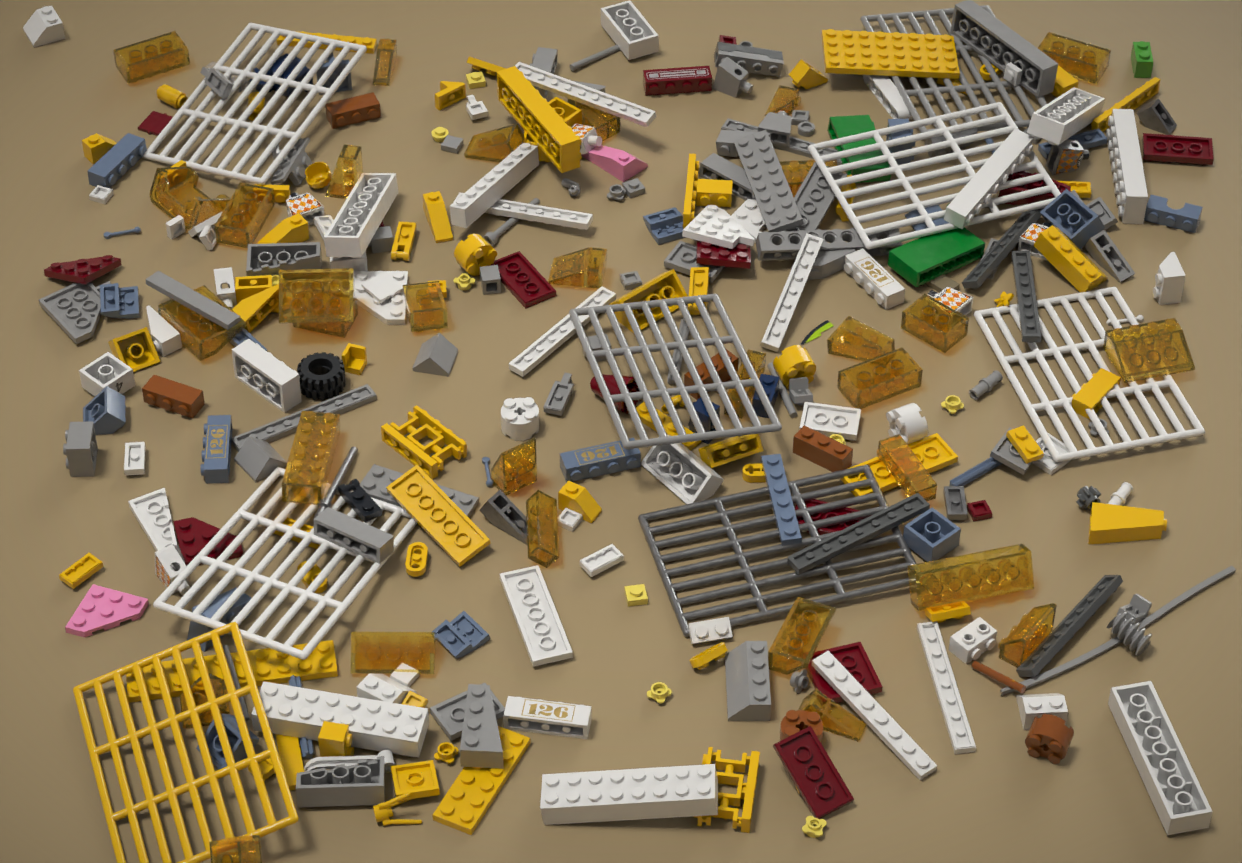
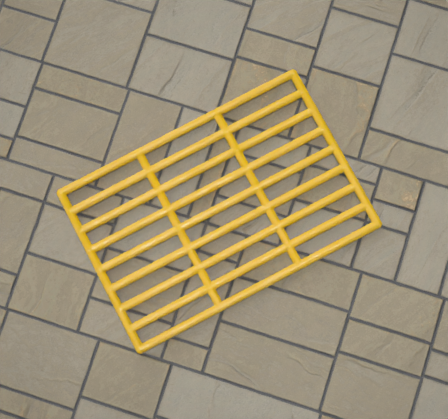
(173, 720)

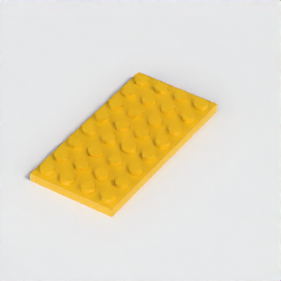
(890, 54)

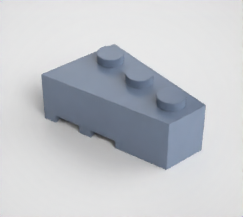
(197, 629)

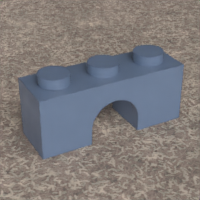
(1183, 219)

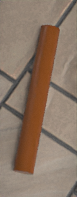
(998, 677)

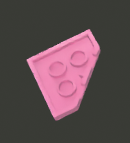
(104, 610)

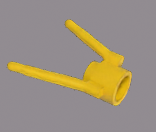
(384, 811)

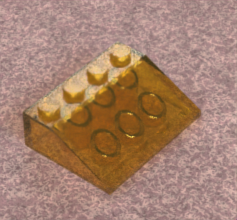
(316, 295)
(198, 333)
(1148, 350)

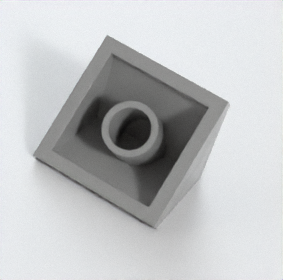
(436, 356)
(258, 459)

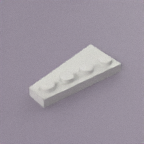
(154, 518)

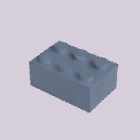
(1072, 218)

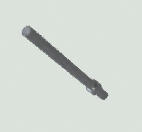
(326, 501)

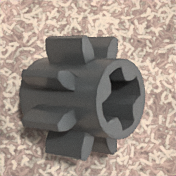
(1087, 496)

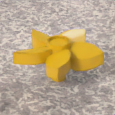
(1004, 299)

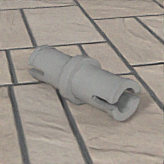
(985, 385)

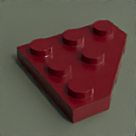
(82, 270)
(194, 536)

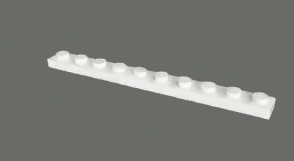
(587, 95)

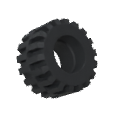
(321, 376)

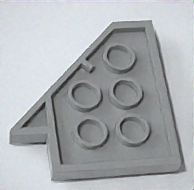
(75, 309)

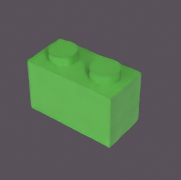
(1141, 59)

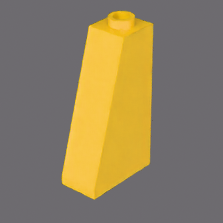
(1124, 523)

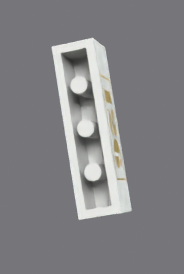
(874, 279)
(547, 717)

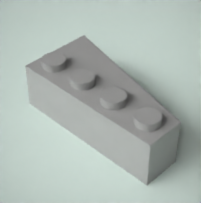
(272, 257)
(342, 785)

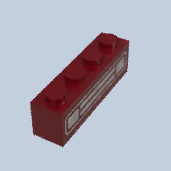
(677, 80)

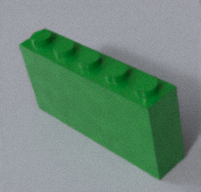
(851, 125)
(935, 255)

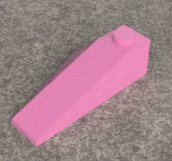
(615, 162)

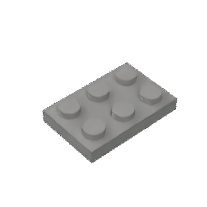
(684, 258)
(451, 713)

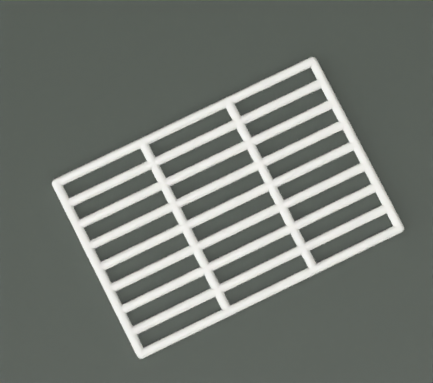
(255, 125)
(905, 181)
(1067, 402)
(287, 589)

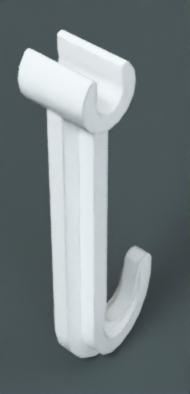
(331, 761)

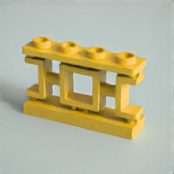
(415, 451)
(744, 791)

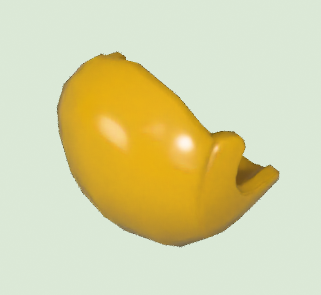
(318, 175)

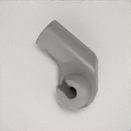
(572, 186)

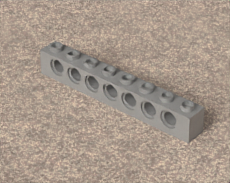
(786, 250)

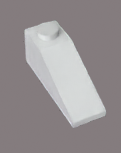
(164, 336)

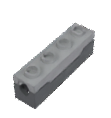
(750, 58)

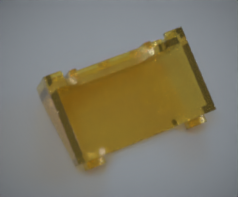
(177, 194)

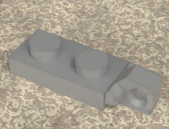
(217, 82)
(559, 395)

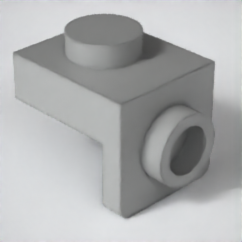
(799, 390)
(1137, 608)

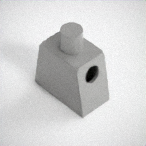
(731, 79)
(779, 126)

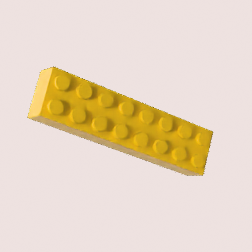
(539, 119)

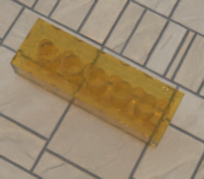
(311, 457)
(970, 577)

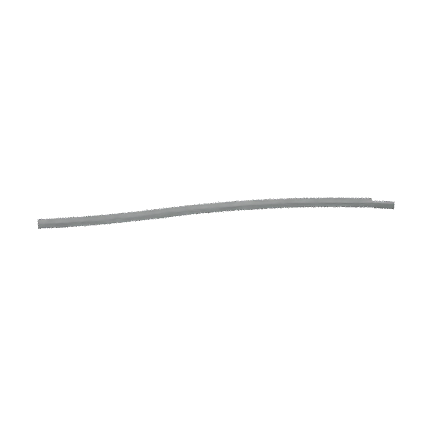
(1115, 641)

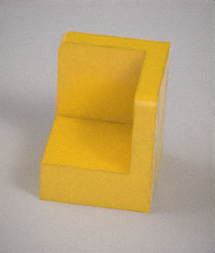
(354, 359)

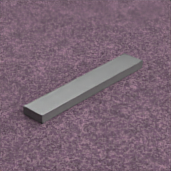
(193, 300)

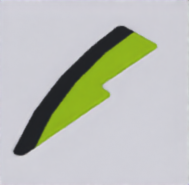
(816, 332)

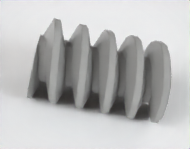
(1130, 633)

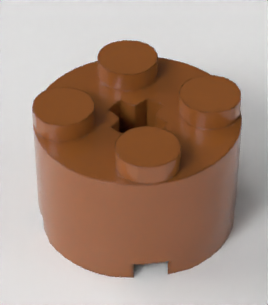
(799, 720)
(1049, 738)

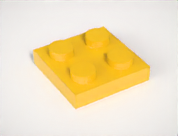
(415, 778)

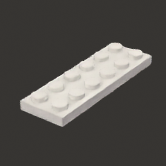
(536, 616)

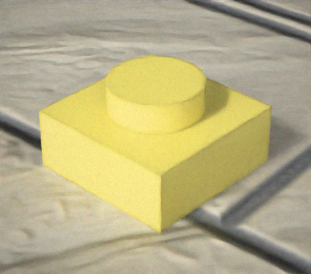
(475, 80)
(636, 595)

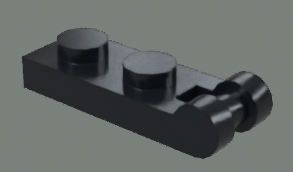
(360, 500)

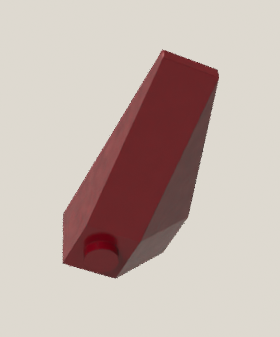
(1061, 187)

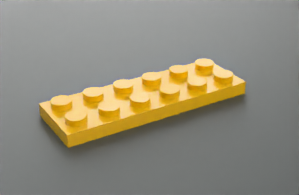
(930, 451)
(438, 515)
(478, 787)

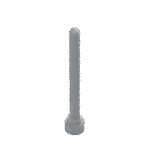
(492, 237)

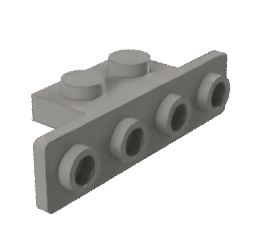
(293, 164)
(1101, 209)

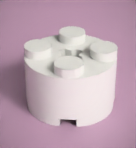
(519, 418)
(907, 423)

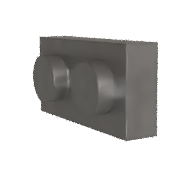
(955, 502)

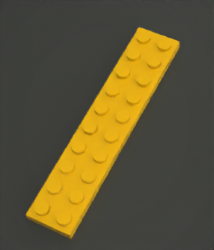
(266, 665)

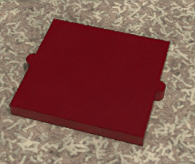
(155, 123)

